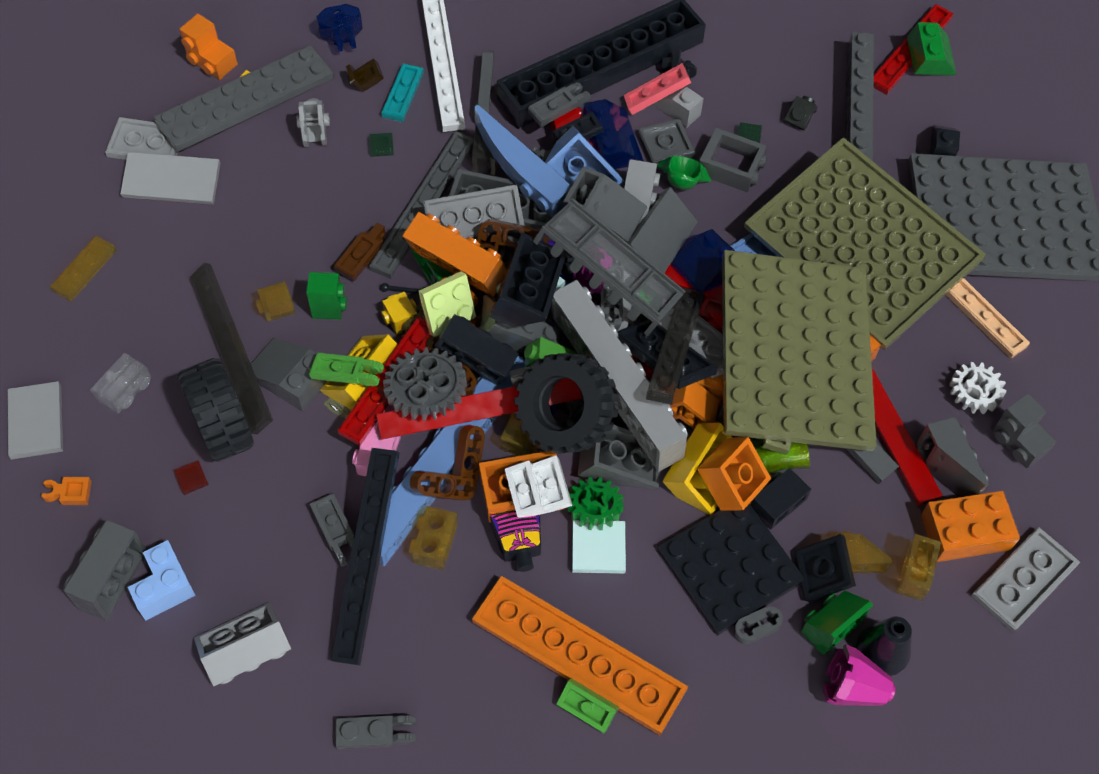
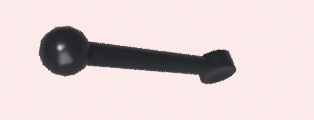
(386, 287)

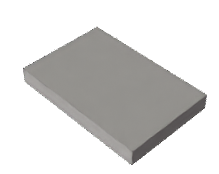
(137, 137)
(35, 420)

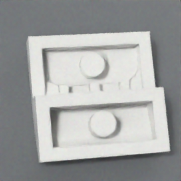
(538, 487)

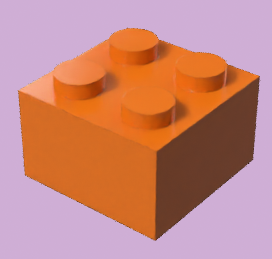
(734, 473)

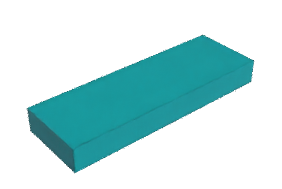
(402, 92)

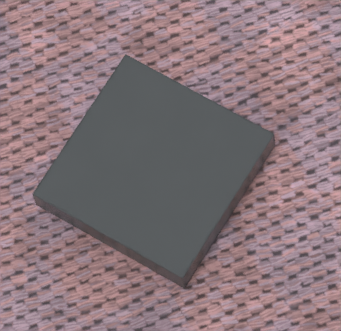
(665, 141)

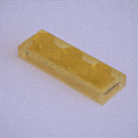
(83, 268)

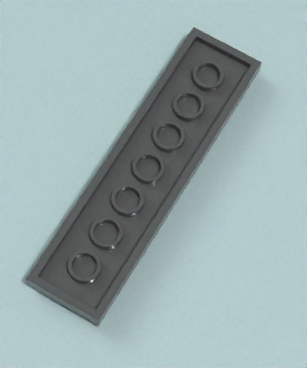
(243, 98)

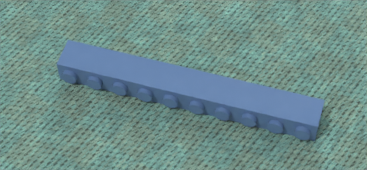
(438, 457)

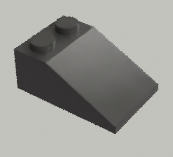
(285, 371)
(619, 460)

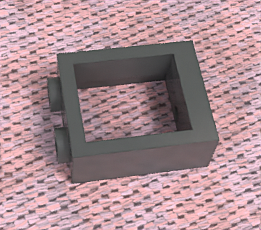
(729, 175)

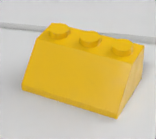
(371, 348)
(684, 478)

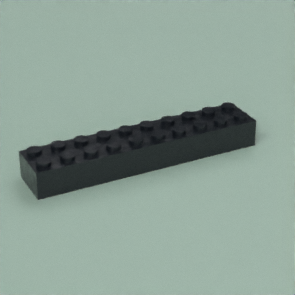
(604, 58)

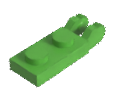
(345, 369)

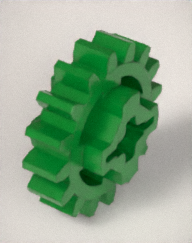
(595, 503)

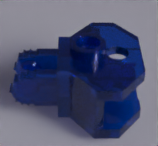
(341, 26)

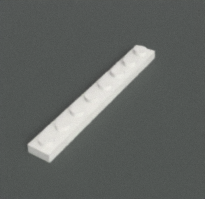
(443, 65)

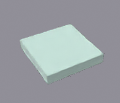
(599, 549)

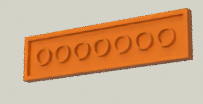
(580, 654)

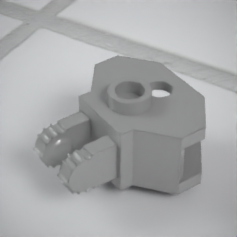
(313, 121)

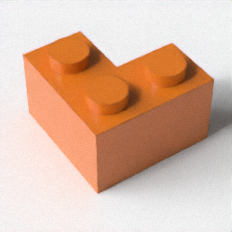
(205, 48)
(695, 405)

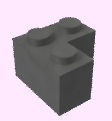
(1022, 433)

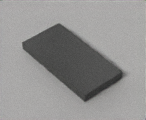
(664, 230)

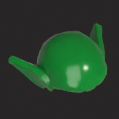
(684, 172)

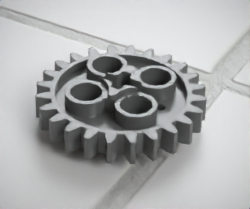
(425, 384)

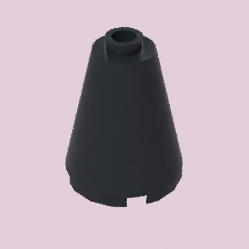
(887, 644)

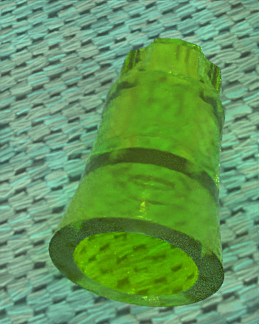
(796, 458)

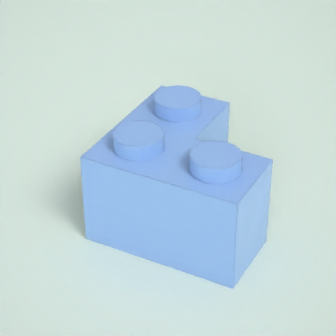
(165, 587)

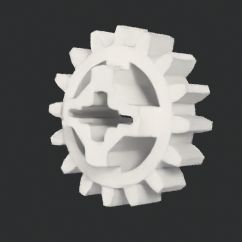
(977, 388)

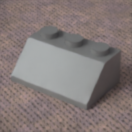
(241, 644)

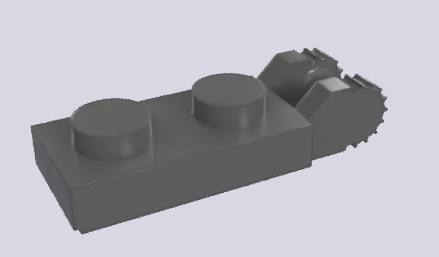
(558, 104)
(333, 525)
(372, 732)

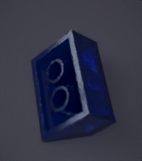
(618, 140)

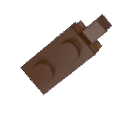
(361, 252)

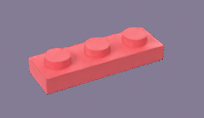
(657, 89)

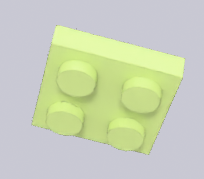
(444, 300)

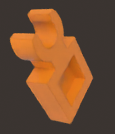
(71, 491)

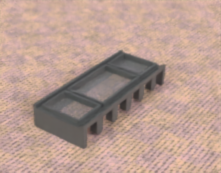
(612, 262)

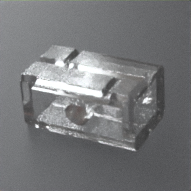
(121, 383)

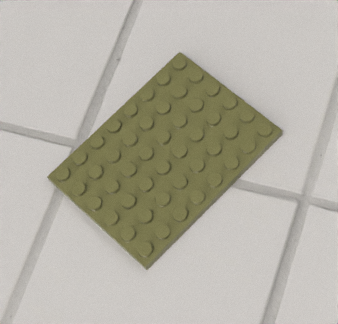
(863, 218)
(796, 351)

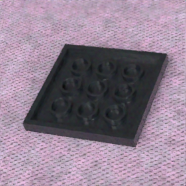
(730, 566)

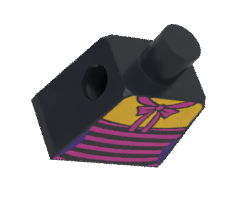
(517, 538)

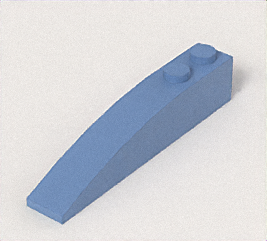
(522, 165)

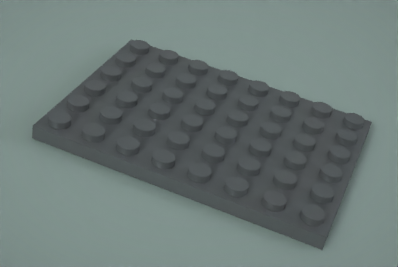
(1020, 213)

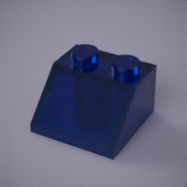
(702, 261)

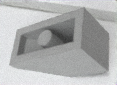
(683, 105)

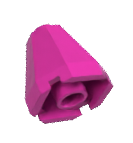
(857, 680)

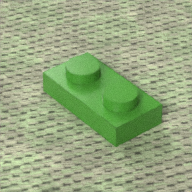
(587, 705)

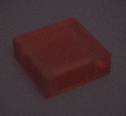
(191, 477)

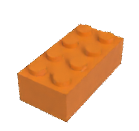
(455, 253)

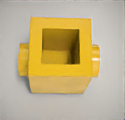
(398, 310)

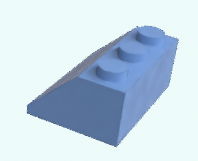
(573, 153)

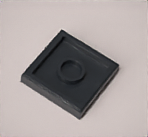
(825, 568)

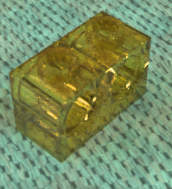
(438, 538)

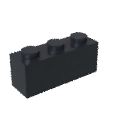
(476, 349)

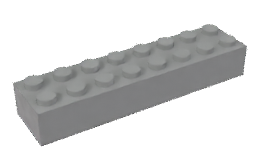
(590, 334)

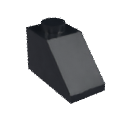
(944, 141)

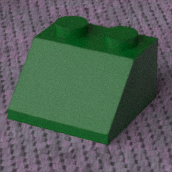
(930, 50)
(835, 620)

